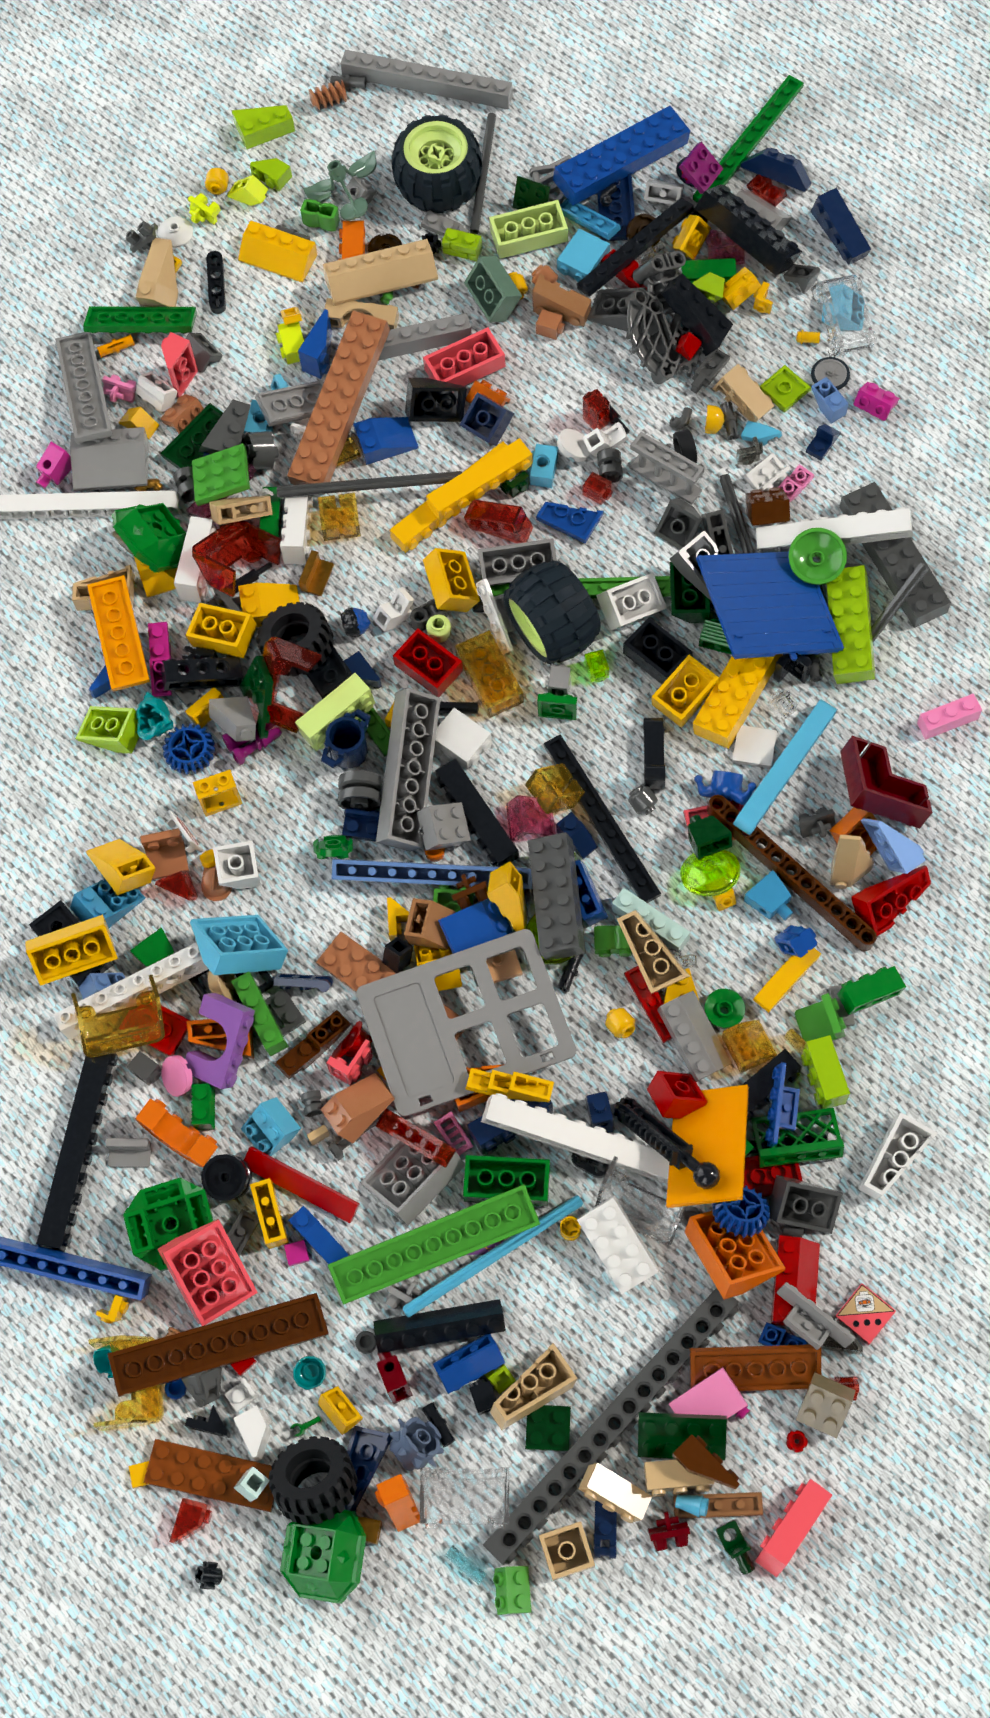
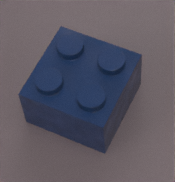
(486, 419)

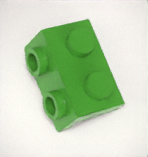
(512, 1590)

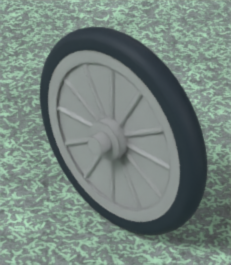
(833, 369)

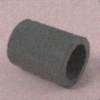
(794, 1231)

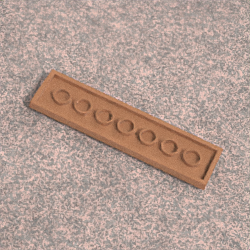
(357, 966)

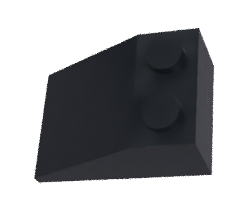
(434, 401)

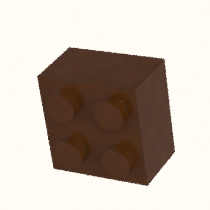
(767, 506)

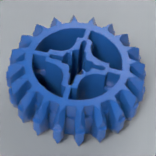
(172, 750)
(743, 1216)

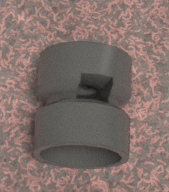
(610, 464)
(184, 481)

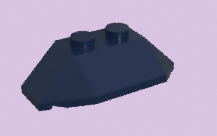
(778, 167)

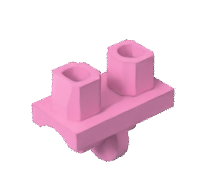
(117, 389)

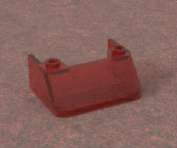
(227, 546)
(279, 658)

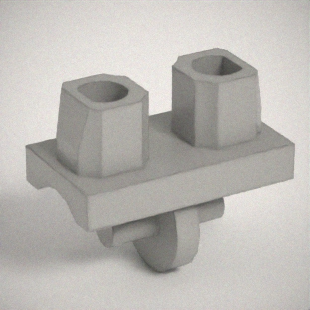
(396, 1294)

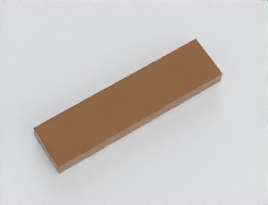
(728, 1505)

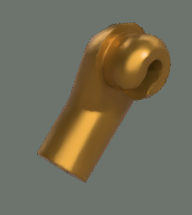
(152, 483)

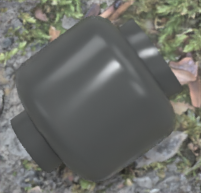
(642, 800)

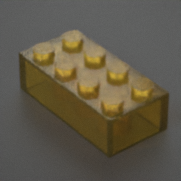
(489, 674)

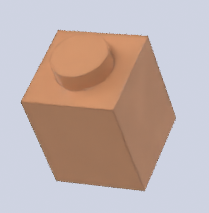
(549, 324)

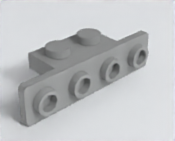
(811, 1321)

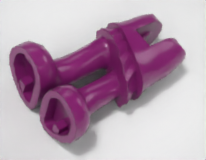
(240, 754)

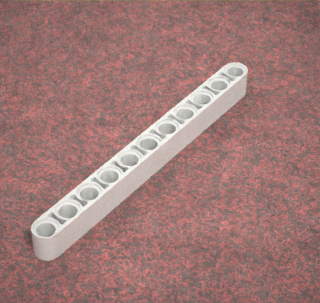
(81, 504)

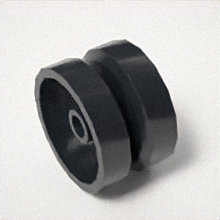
(214, 1177)

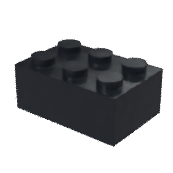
(655, 650)

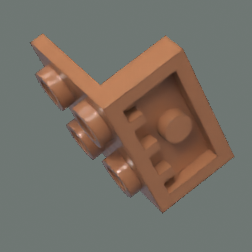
(166, 852)

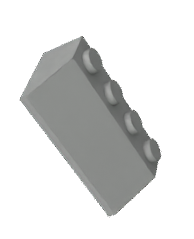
(506, 562)
(694, 1036)

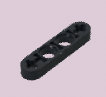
(216, 282)

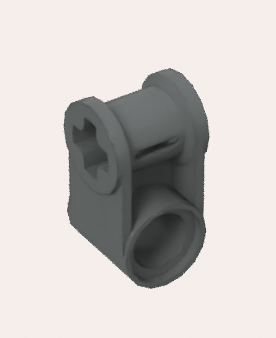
(424, 612)

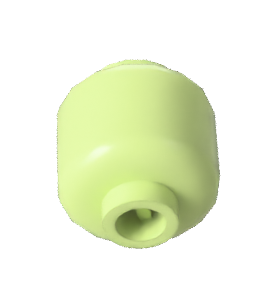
(438, 628)

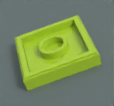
(785, 388)

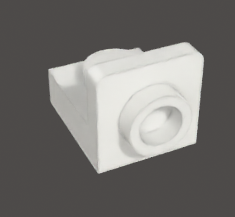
(298, 428)
(242, 1394)

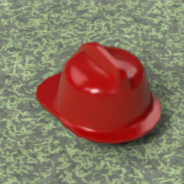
(352, 1042)

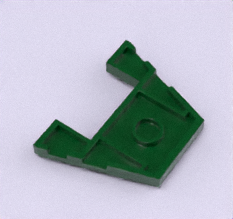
(259, 686)

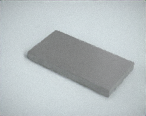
(289, 403)

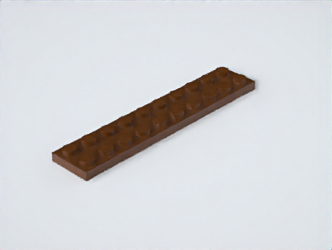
(217, 1344)

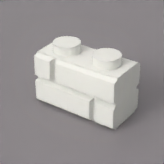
(156, 391)

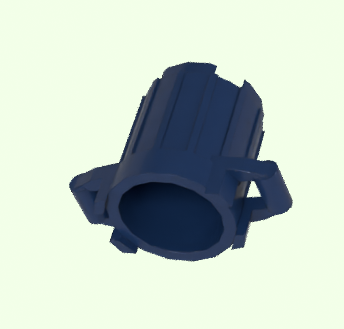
(346, 741)

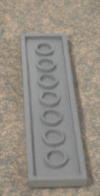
(83, 387)

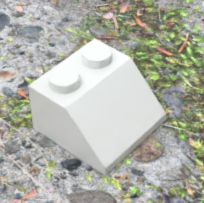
(237, 865)
(255, 1430)

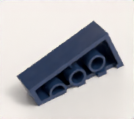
(840, 226)

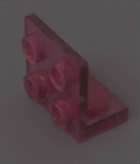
(528, 817)

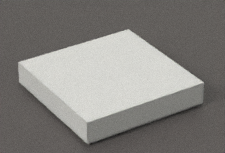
(754, 746)

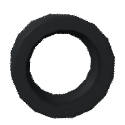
(685, 444)

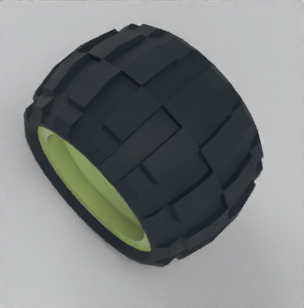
(421, 161)
(552, 612)

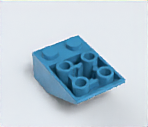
(102, 900)

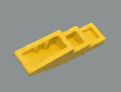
(785, 979)
(514, 1086)

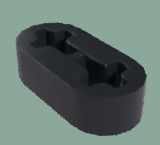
(588, 1168)

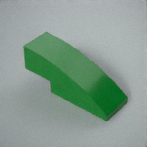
(273, 522)

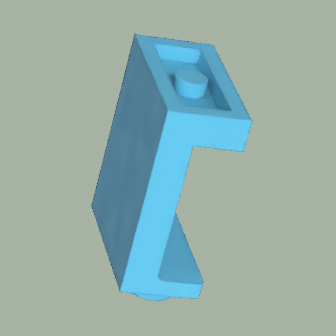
(582, 255)

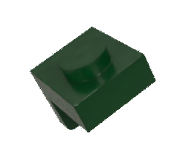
(517, 485)

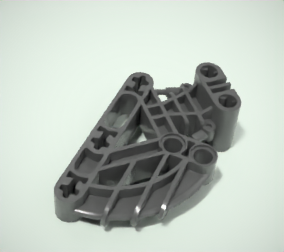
(648, 314)

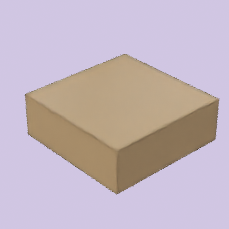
(318, 1135)

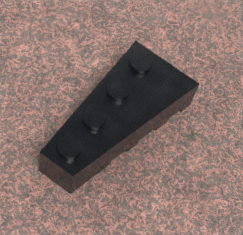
(697, 313)

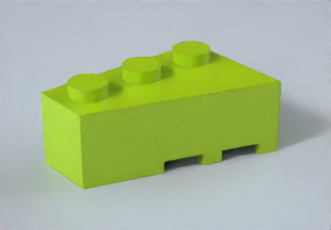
(262, 124)

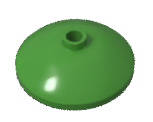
(820, 544)

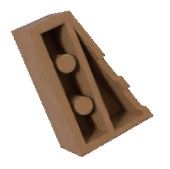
(551, 297)

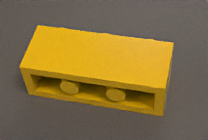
(269, 1213)

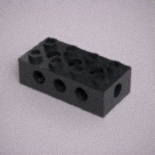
(57, 918)

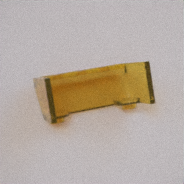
(120, 1028)
(146, 1405)

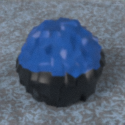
(355, 621)

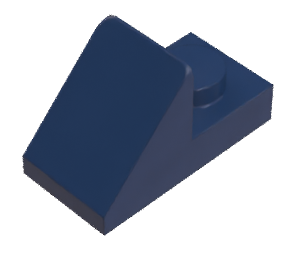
(823, 441)

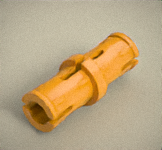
(115, 345)

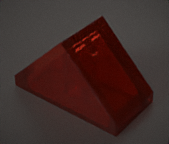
(179, 884)

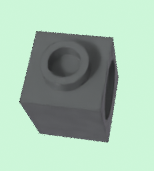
(144, 1068)

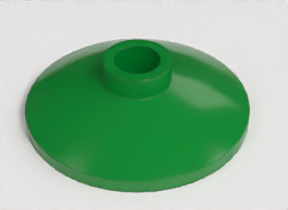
(724, 999)

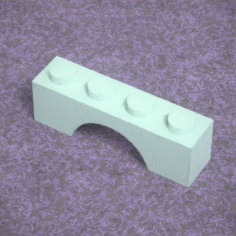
(669, 931)

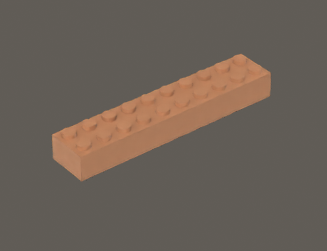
(339, 399)

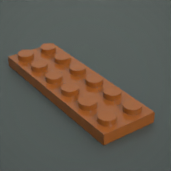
(758, 1366)
(204, 1474)

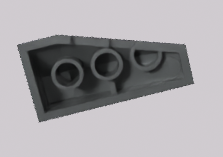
(686, 560)

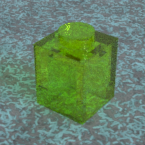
(596, 666)

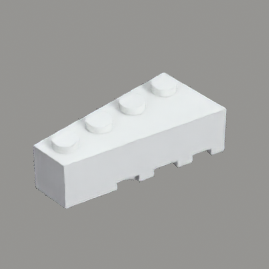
(295, 531)

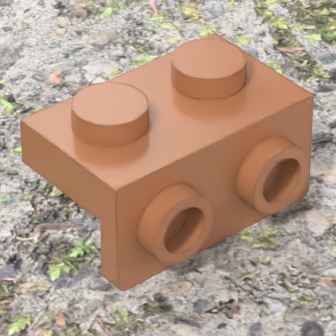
(182, 412)

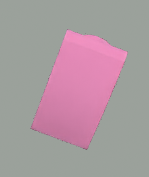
(796, 482)

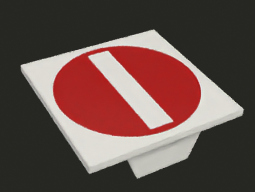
(194, 845)

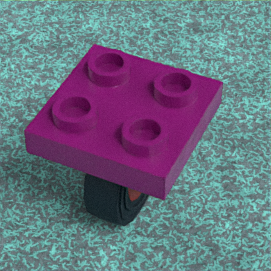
(699, 168)

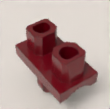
(669, 1528)

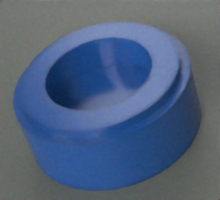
(175, 1389)

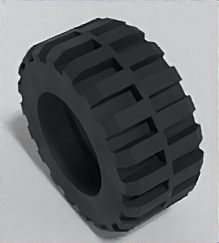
(295, 620)
(322, 1499)

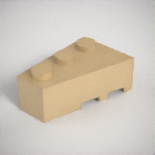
(744, 393)
(80, 592)

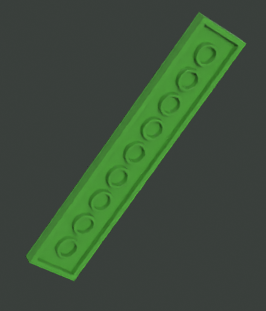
(433, 1244)

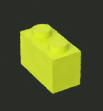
(291, 339)

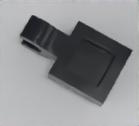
(199, 653)

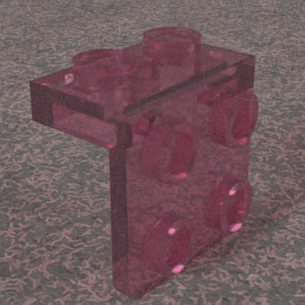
(722, 247)

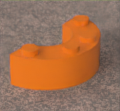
(175, 1135)

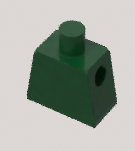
(708, 836)

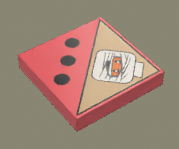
(865, 1313)

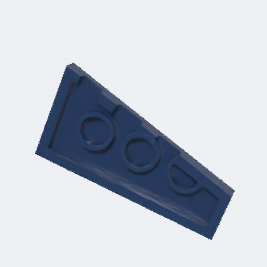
(366, 1452)

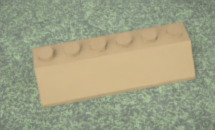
(380, 271)

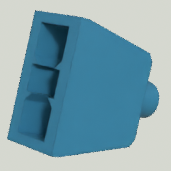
(770, 897)

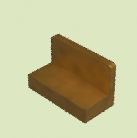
(315, 574)

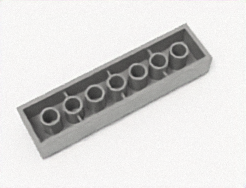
(408, 768)

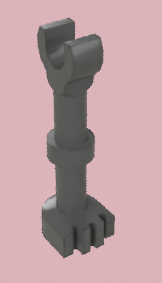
(336, 1149)

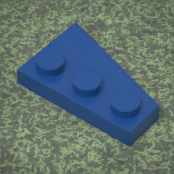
(570, 521)

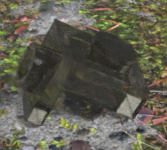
(751, 454)

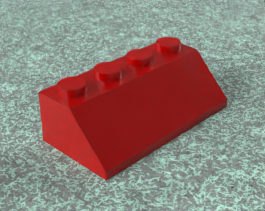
(801, 1271)

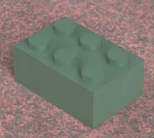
(492, 289)

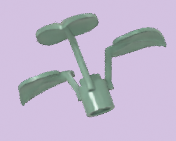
(322, 190)

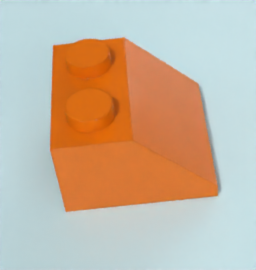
(852, 825)

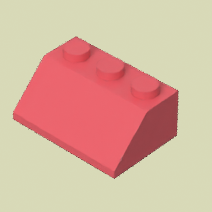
(179, 361)

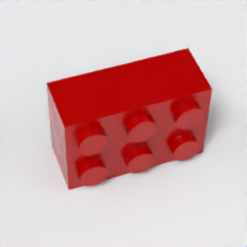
(428, 663)

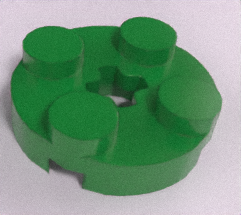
(333, 846)

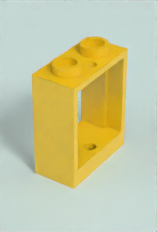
(211, 799)

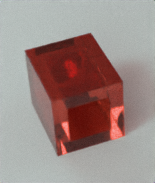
(597, 488)

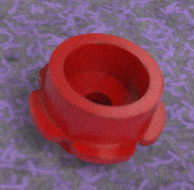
(800, 1436)

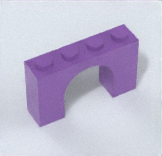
(236, 1022)

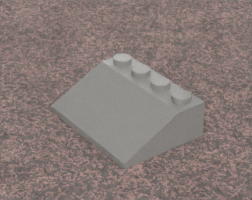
(110, 461)
(409, 1180)

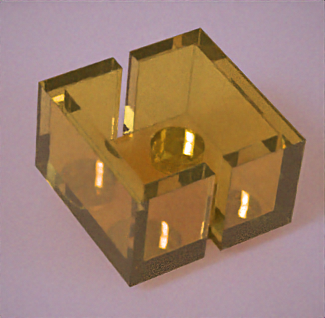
(339, 520)
(548, 785)

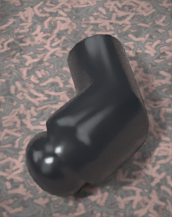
(605, 195)

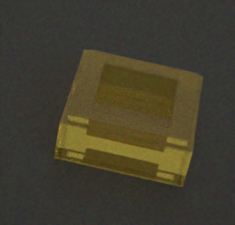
(795, 1040)

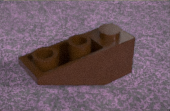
(701, 1462)

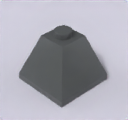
(678, 523)

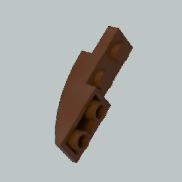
(314, 1045)

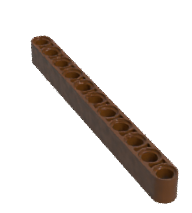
(794, 881)

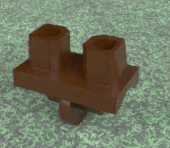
(462, 897)

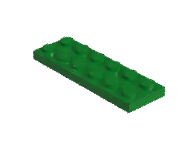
(139, 319)

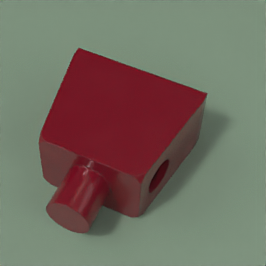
(393, 1377)

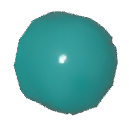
(101, 1360)
(309, 1372)

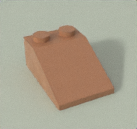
(357, 1107)

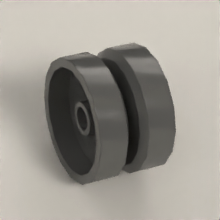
(359, 790)

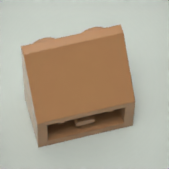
(423, 924)

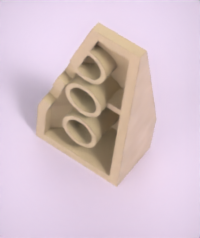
(158, 278)
(850, 862)

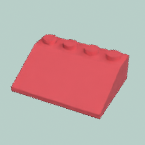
(207, 1271)

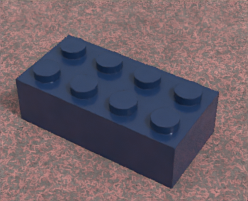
(489, 1137)

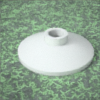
(178, 236)

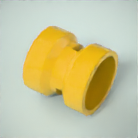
(570, 1224)

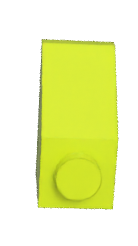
(248, 191)

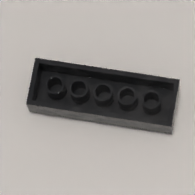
(748, 229)

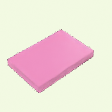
(710, 1397)

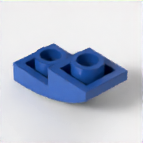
(775, 1336)

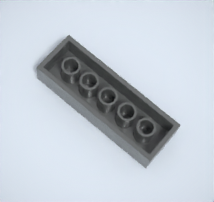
(556, 897)

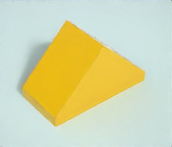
(138, 417)

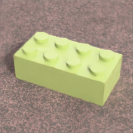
(528, 229)
(346, 698)

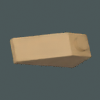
(240, 509)

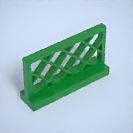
(804, 1152)

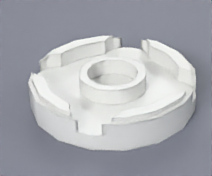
(572, 445)

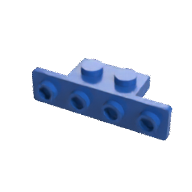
(783, 1108)

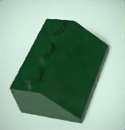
(686, 600)

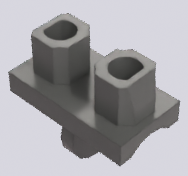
(144, 238)
(818, 823)

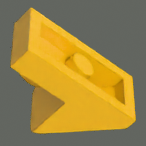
(396, 914)

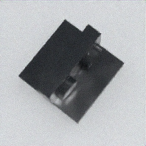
(798, 668)

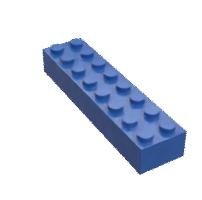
(621, 155)

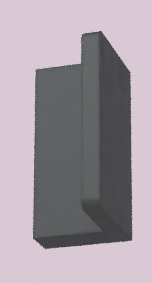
(203, 351)

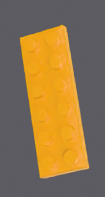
(118, 633)

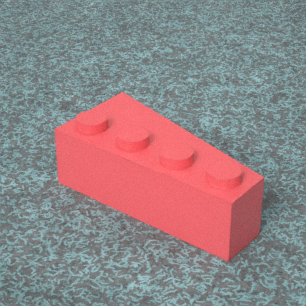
(793, 1527)

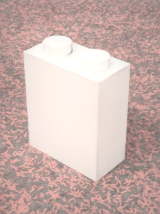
(462, 738)

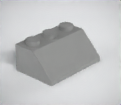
(765, 210)

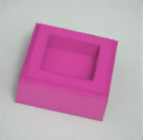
(296, 1253)

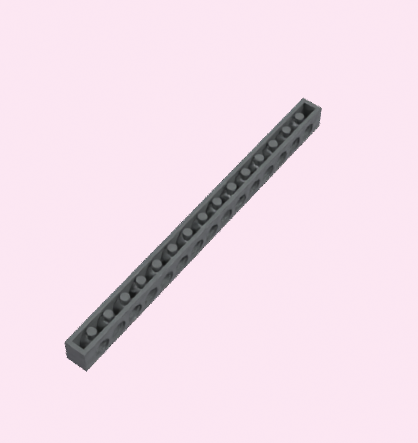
(600, 1426)

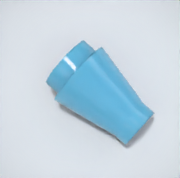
(693, 1504)

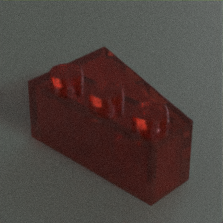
(499, 520)

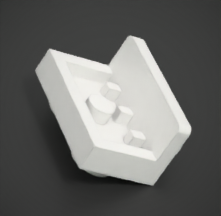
(766, 473)

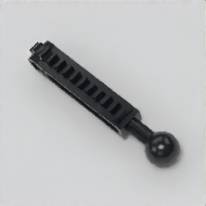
(665, 1142)

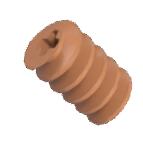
(328, 95)

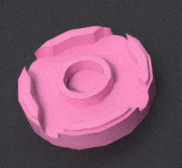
(176, 1075)

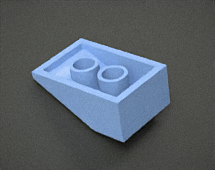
(896, 850)

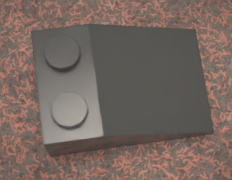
(611, 308)
(804, 1204)

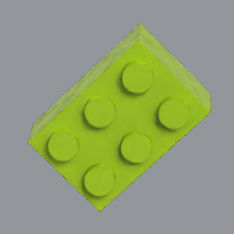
(825, 1073)

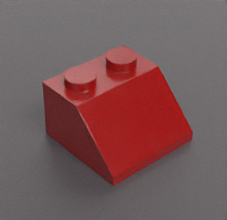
(675, 1094)

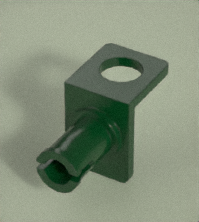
(737, 1547)

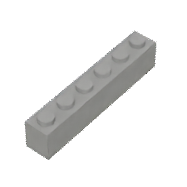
(426, 336)

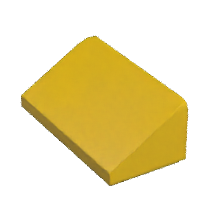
(200, 709)
(339, 1410)

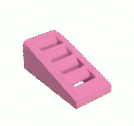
(443, 1119)

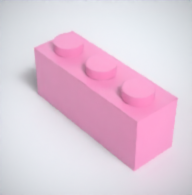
(949, 716)

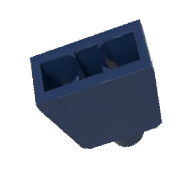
(600, 1111)

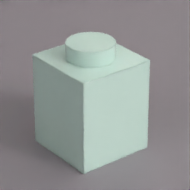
(251, 1484)

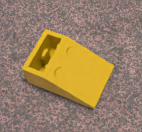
(122, 865)
(508, 894)
(445, 981)

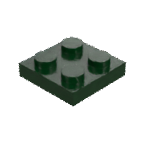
(548, 1429)

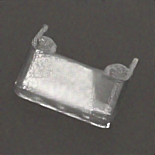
(643, 1208)

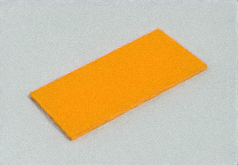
(717, 1138)

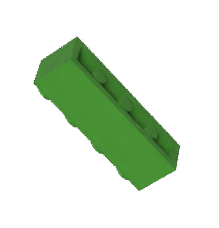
(263, 1018)

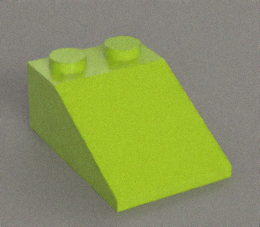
(110, 728)

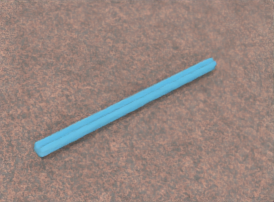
(491, 1257)

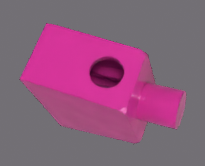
(53, 465)

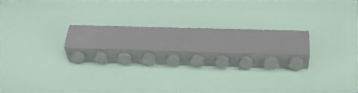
(428, 79)

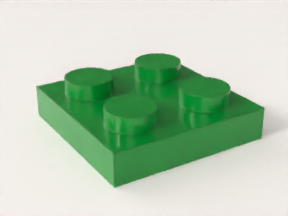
(557, 706)

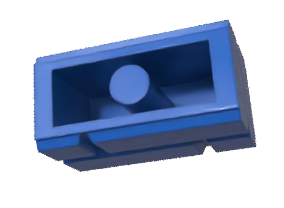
(796, 940)

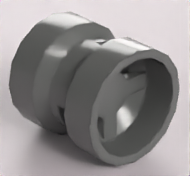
(312, 1103)

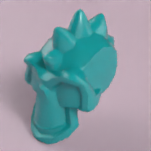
(152, 717)

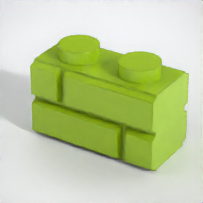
(462, 244)

